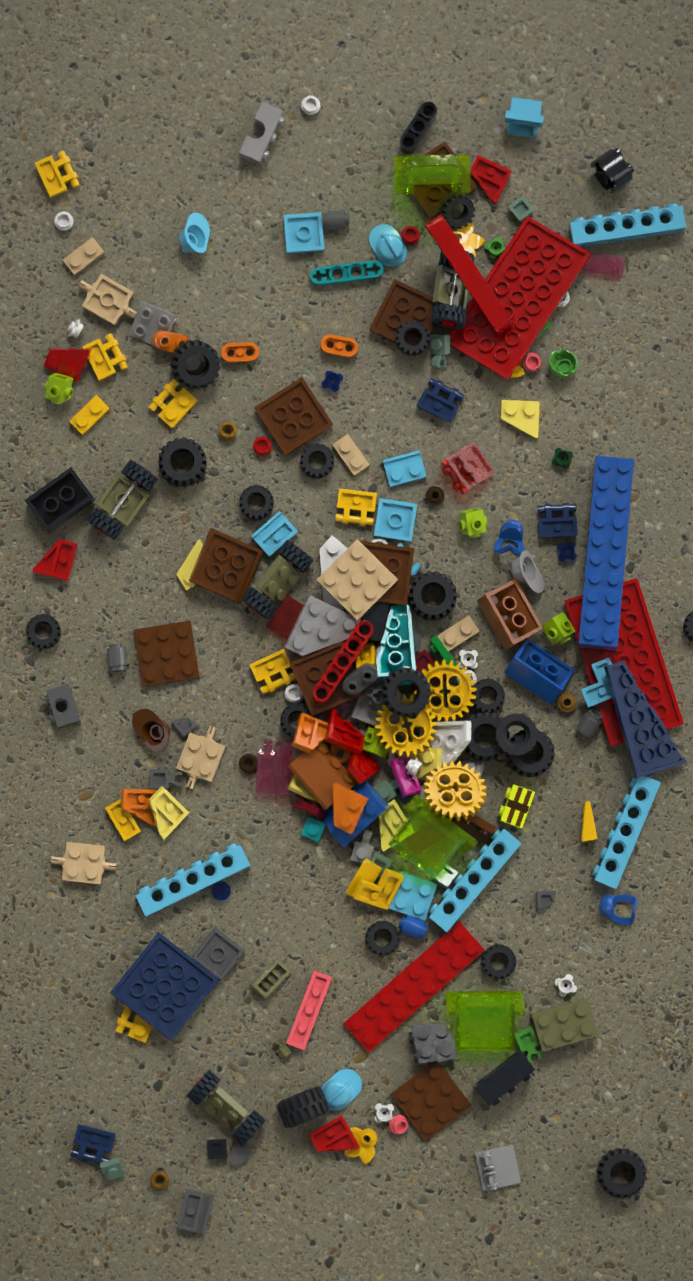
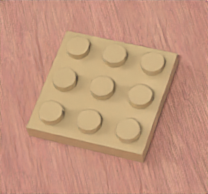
(357, 579)

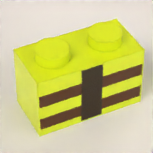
(516, 806)

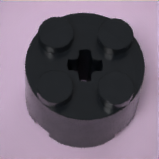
(612, 170)

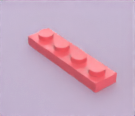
(309, 1010)

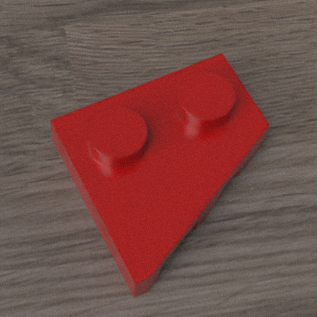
(490, 177)
(67, 361)
(58, 561)
(343, 734)
(362, 766)
(334, 1137)

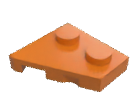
(309, 733)
(136, 803)
(347, 807)

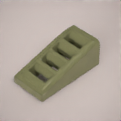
(259, 992)

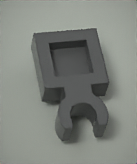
(161, 777)

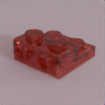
(467, 468)
(285, 617)

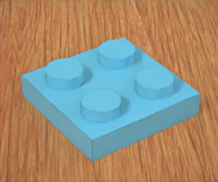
(304, 233)
(395, 520)
(414, 896)

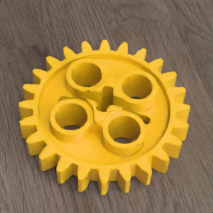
(462, 690)
(389, 730)
(457, 806)

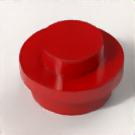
(410, 235)
(262, 446)

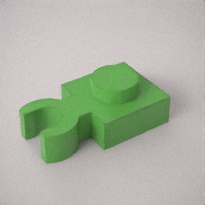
(528, 1041)

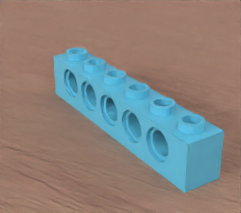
(673, 212)
(650, 788)
(509, 844)
(150, 906)

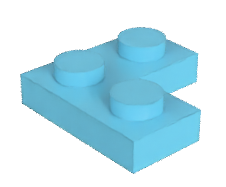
(600, 691)

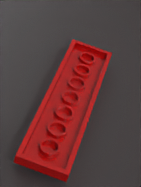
(414, 986)

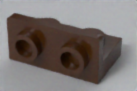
(476, 827)

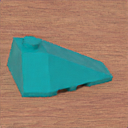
(397, 643)

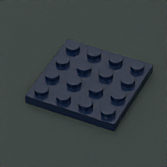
(164, 986)

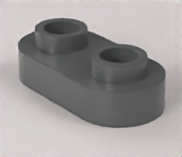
(357, 678)

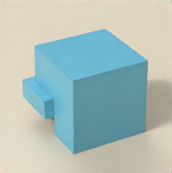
(524, 117)

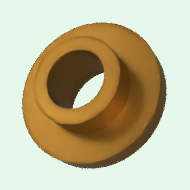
(225, 425)
(560, 702)
(154, 1184)

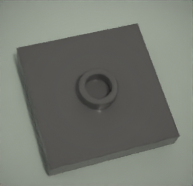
(218, 954)

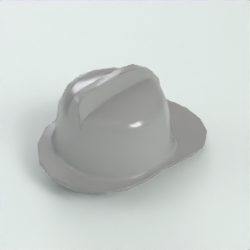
(526, 571)

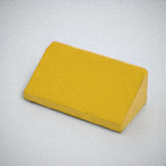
(368, 871)

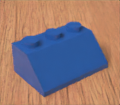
(539, 671)
(375, 806)

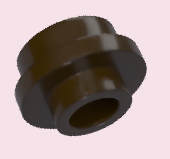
(432, 501)
(242, 763)

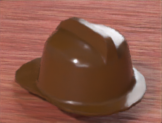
(151, 729)

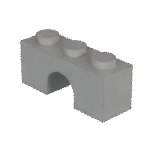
(256, 149)

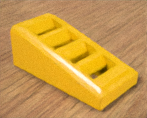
(588, 826)

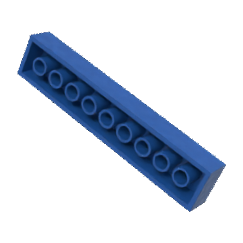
(606, 553)

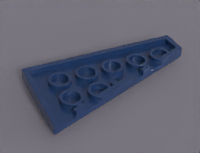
(642, 730)

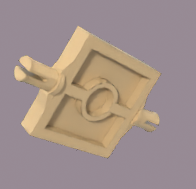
(107, 299)
(201, 757)
(83, 863)

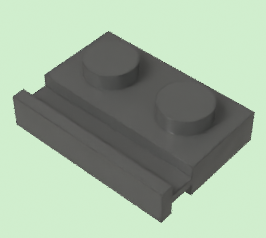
(195, 1211)

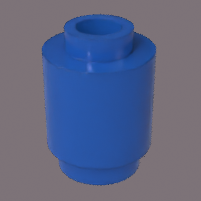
(413, 927)

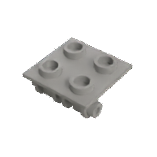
(149, 321)
(498, 1167)

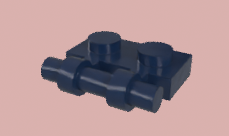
(438, 406)
(560, 526)
(92, 1138)

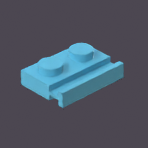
(404, 468)
(274, 534)

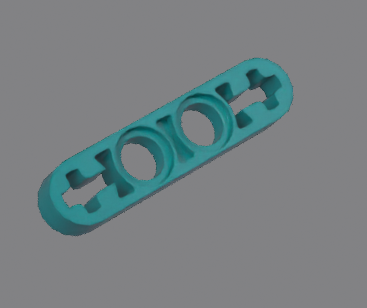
(346, 270)

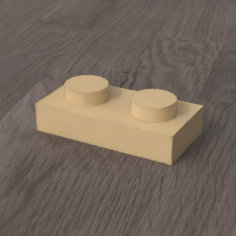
(83, 256)
(350, 455)
(458, 633)

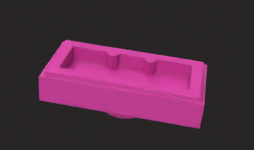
(407, 783)

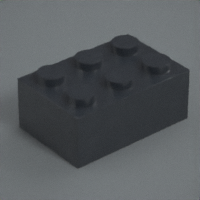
(59, 500)
(504, 1078)

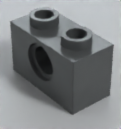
(70, 715)

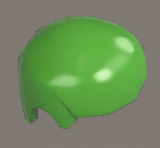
(563, 363)

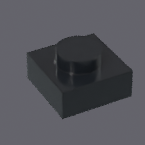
(217, 1148)

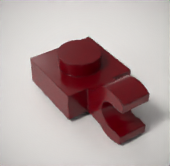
(312, 808)

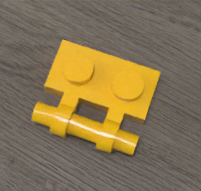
(51, 176)
(99, 359)
(178, 406)
(356, 501)
(269, 666)
(138, 1029)

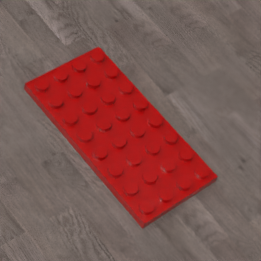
(530, 285)
(641, 654)

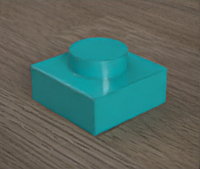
(313, 829)

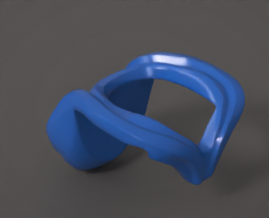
(510, 531)
(608, 903)

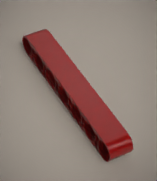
(469, 274)

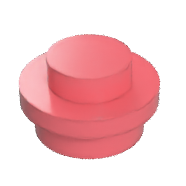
(531, 362)
(398, 1124)

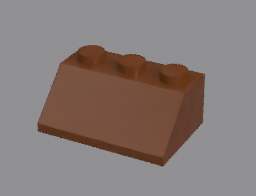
(510, 614)
(319, 772)

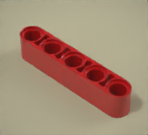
(346, 653)

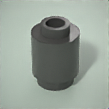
(335, 220)
(117, 657)
(589, 723)

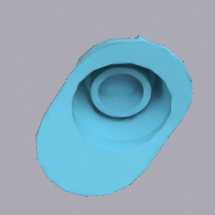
(195, 234)
(388, 245)
(342, 1088)

